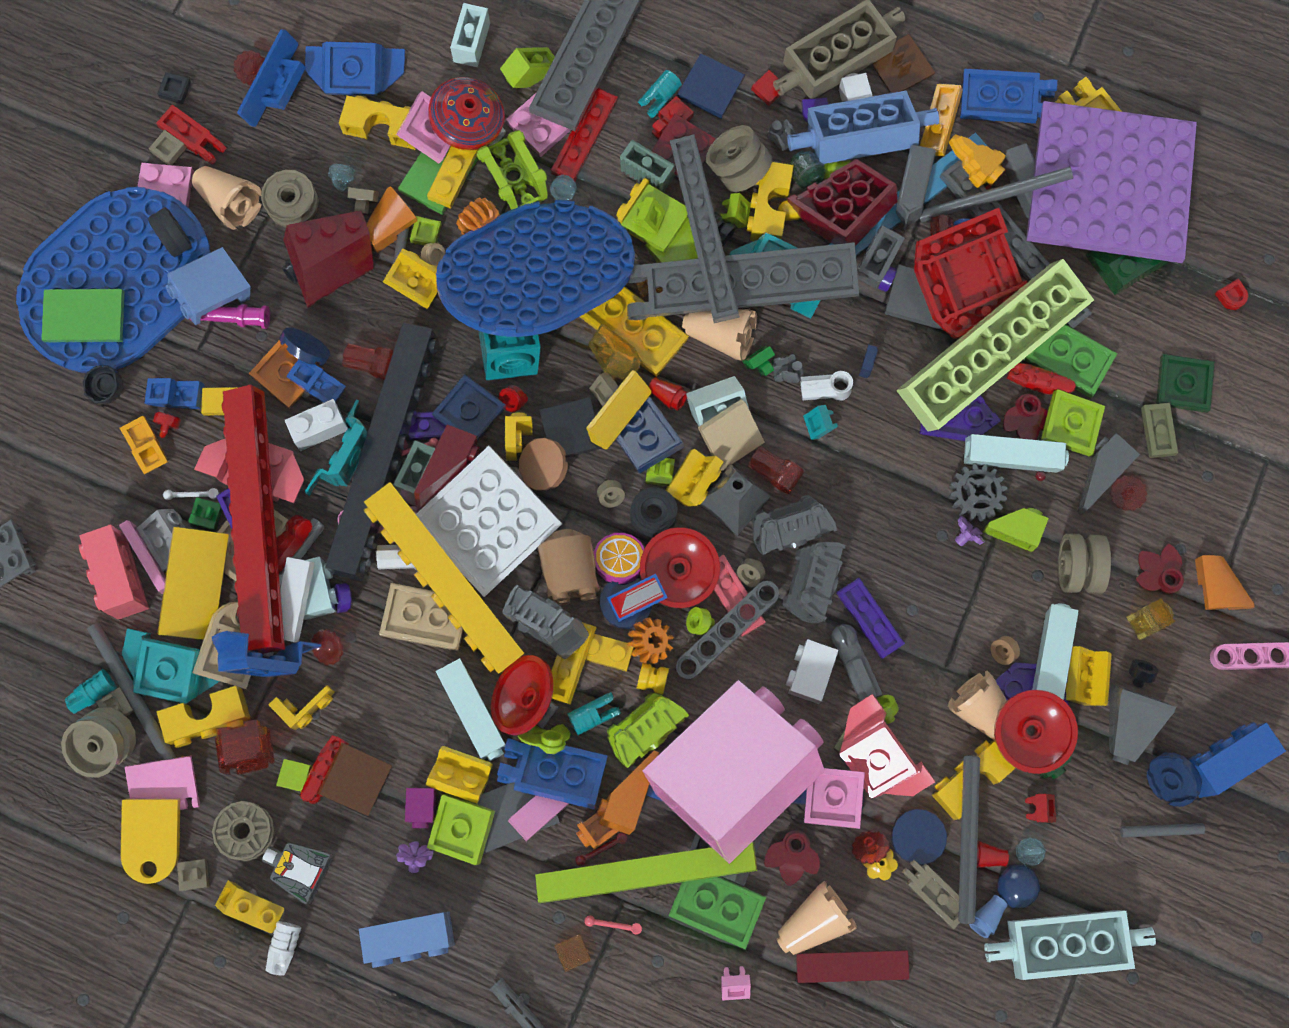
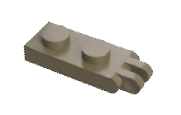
(934, 892)

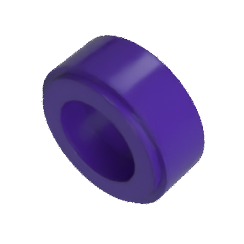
(887, 280)

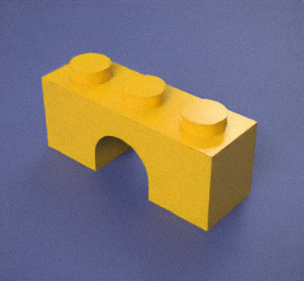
(362, 114)
(773, 185)
(180, 726)
(991, 765)

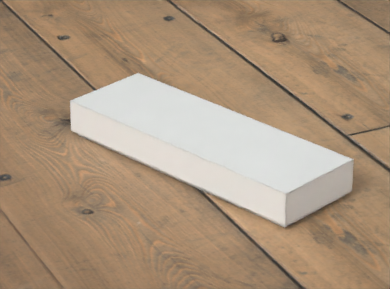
(294, 596)

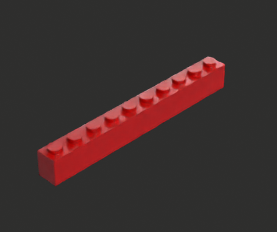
(253, 519)

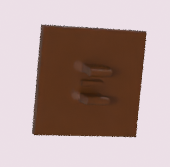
(903, 66)

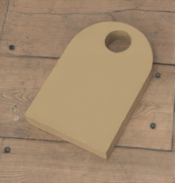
(207, 660)

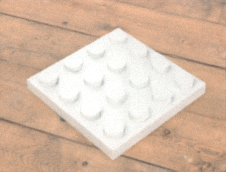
(487, 520)

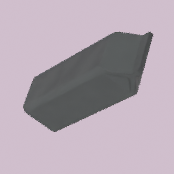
(1020, 166)
(915, 184)

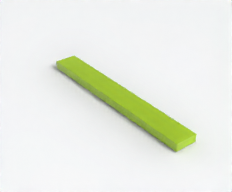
(641, 873)

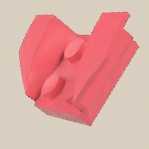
(285, 472)
(874, 749)

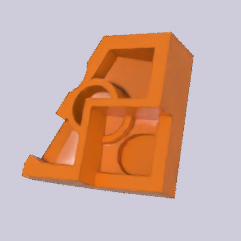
(389, 220)
(1220, 584)

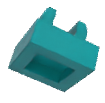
(819, 422)

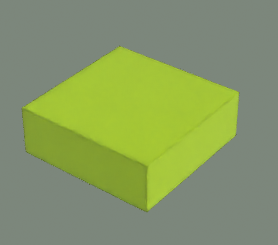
(425, 231)
(293, 775)

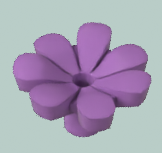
(968, 533)
(414, 856)

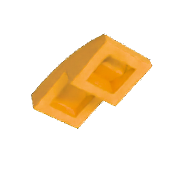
(144, 444)

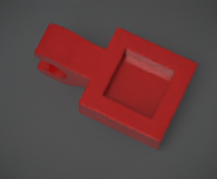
(675, 106)

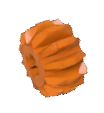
(476, 215)
(653, 630)

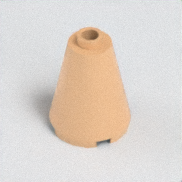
(229, 196)
(728, 337)
(979, 703)
(815, 921)

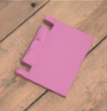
(164, 780)

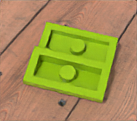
(680, 249)

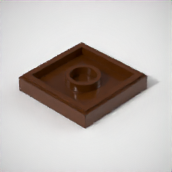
(354, 779)

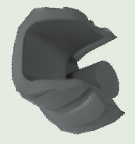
(778, 133)
(787, 369)

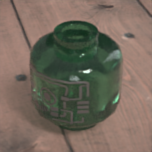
(807, 169)

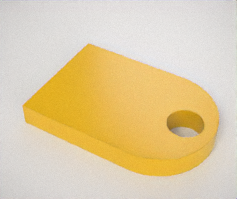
(150, 834)

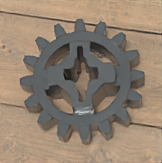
(986, 498)

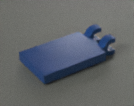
(1004, 95)
(566, 776)

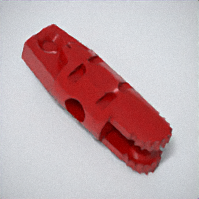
(1040, 379)
(319, 770)

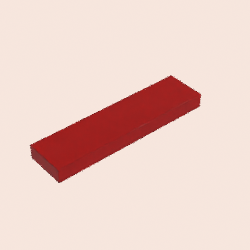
(584, 138)

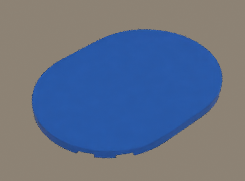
(110, 248)
(535, 268)

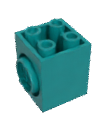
(509, 355)

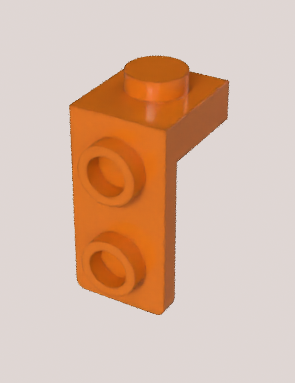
(593, 833)

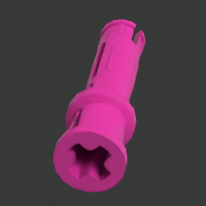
(241, 315)

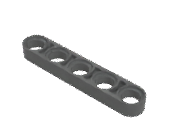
(714, 633)

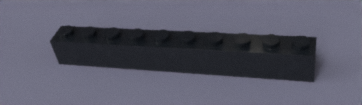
(383, 449)

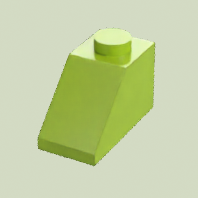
(527, 66)
(1019, 528)

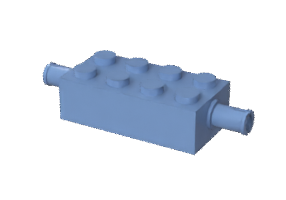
(863, 127)

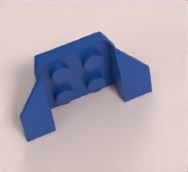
(354, 67)
(234, 658)

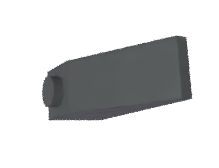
(1106, 466)

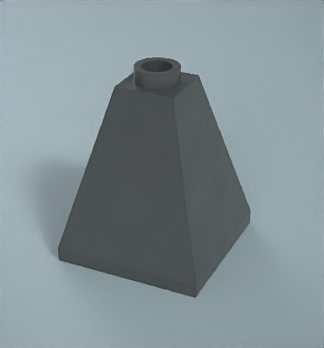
(734, 499)
(1134, 722)

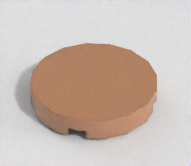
(543, 464)

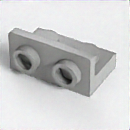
(157, 534)

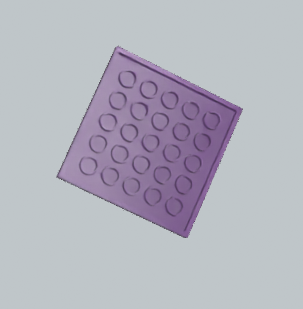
(1126, 184)

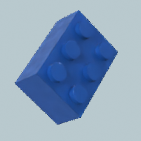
(1236, 757)

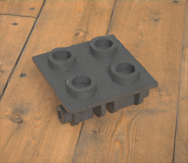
(13, 553)

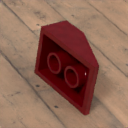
(452, 454)

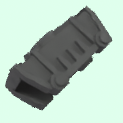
(791, 525)
(814, 581)
(545, 621)

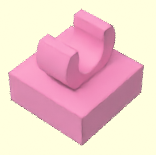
(735, 986)

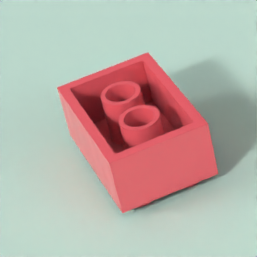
(113, 572)

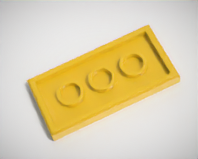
(653, 338)
(192, 582)

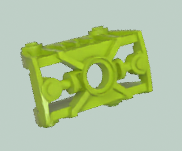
(523, 164)
(645, 728)

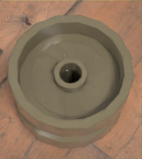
(739, 158)
(1084, 563)
(98, 742)

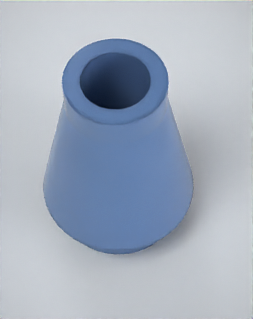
(989, 916)

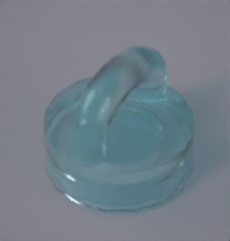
(341, 173)
(563, 188)
(1030, 851)

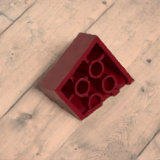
(846, 203)
(328, 253)

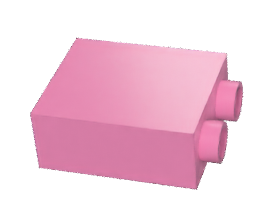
(736, 768)

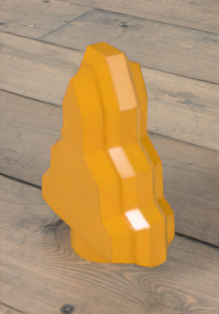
(978, 160)

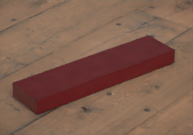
(852, 966)

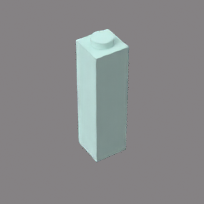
(1015, 453)
(1055, 649)
(471, 710)

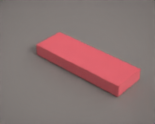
(731, 592)

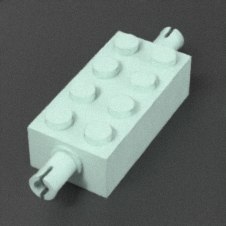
(1070, 944)

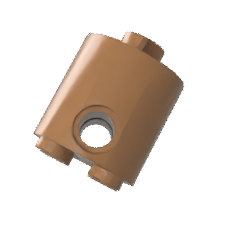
(568, 566)

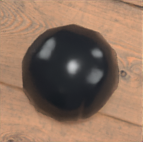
(103, 384)

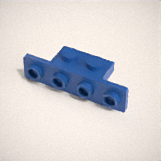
(274, 80)

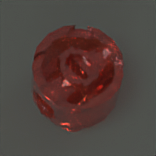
(244, 748)

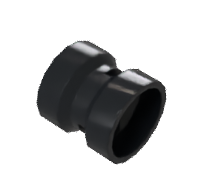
(725, 229)

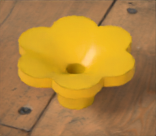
(884, 871)

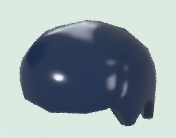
(1018, 886)

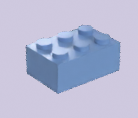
(407, 939)

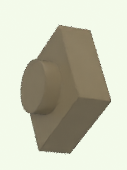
(167, 148)

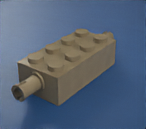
(839, 49)

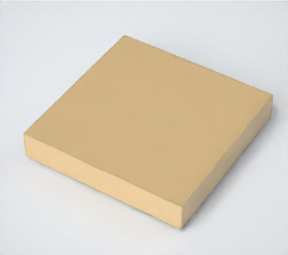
(731, 434)

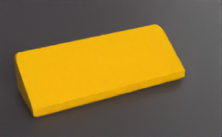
(618, 410)

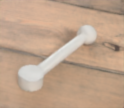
(168, 494)

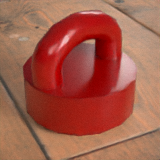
(513, 398)
(166, 421)

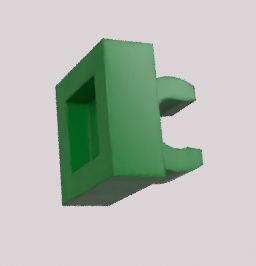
(759, 360)
(205, 514)

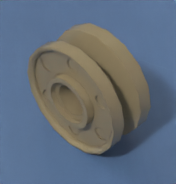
(286, 184)
(227, 826)

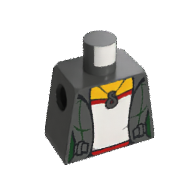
(298, 869)

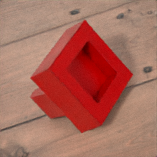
(1045, 808)

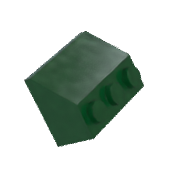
(1122, 270)

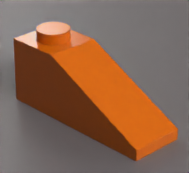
(624, 804)

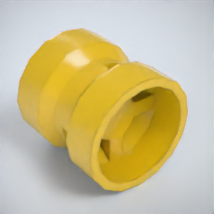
(652, 678)

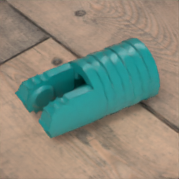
(662, 91)
(587, 717)

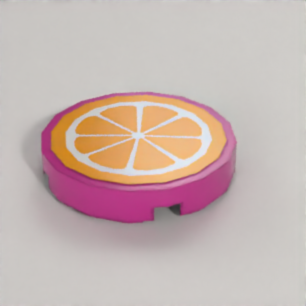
(618, 558)

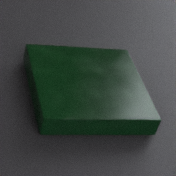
(1185, 383)

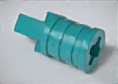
(90, 691)

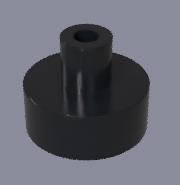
(1142, 672)

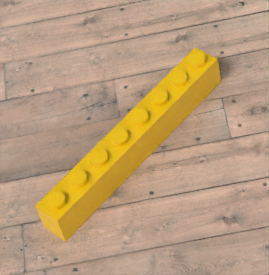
(443, 577)

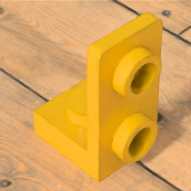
(287, 710)
(249, 907)

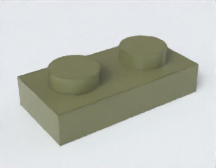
(1159, 430)

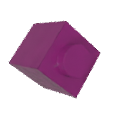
(420, 806)

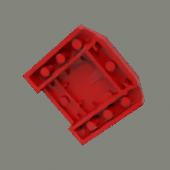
(966, 272)

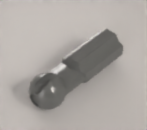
(855, 663)

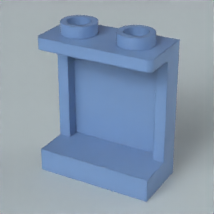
(207, 285)

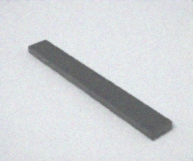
(704, 229)
(1025, 254)

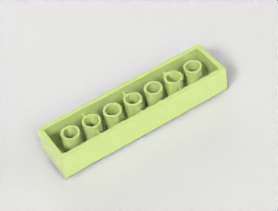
(995, 345)

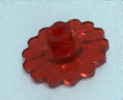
(247, 66)
(1128, 493)
(330, 649)
(870, 847)

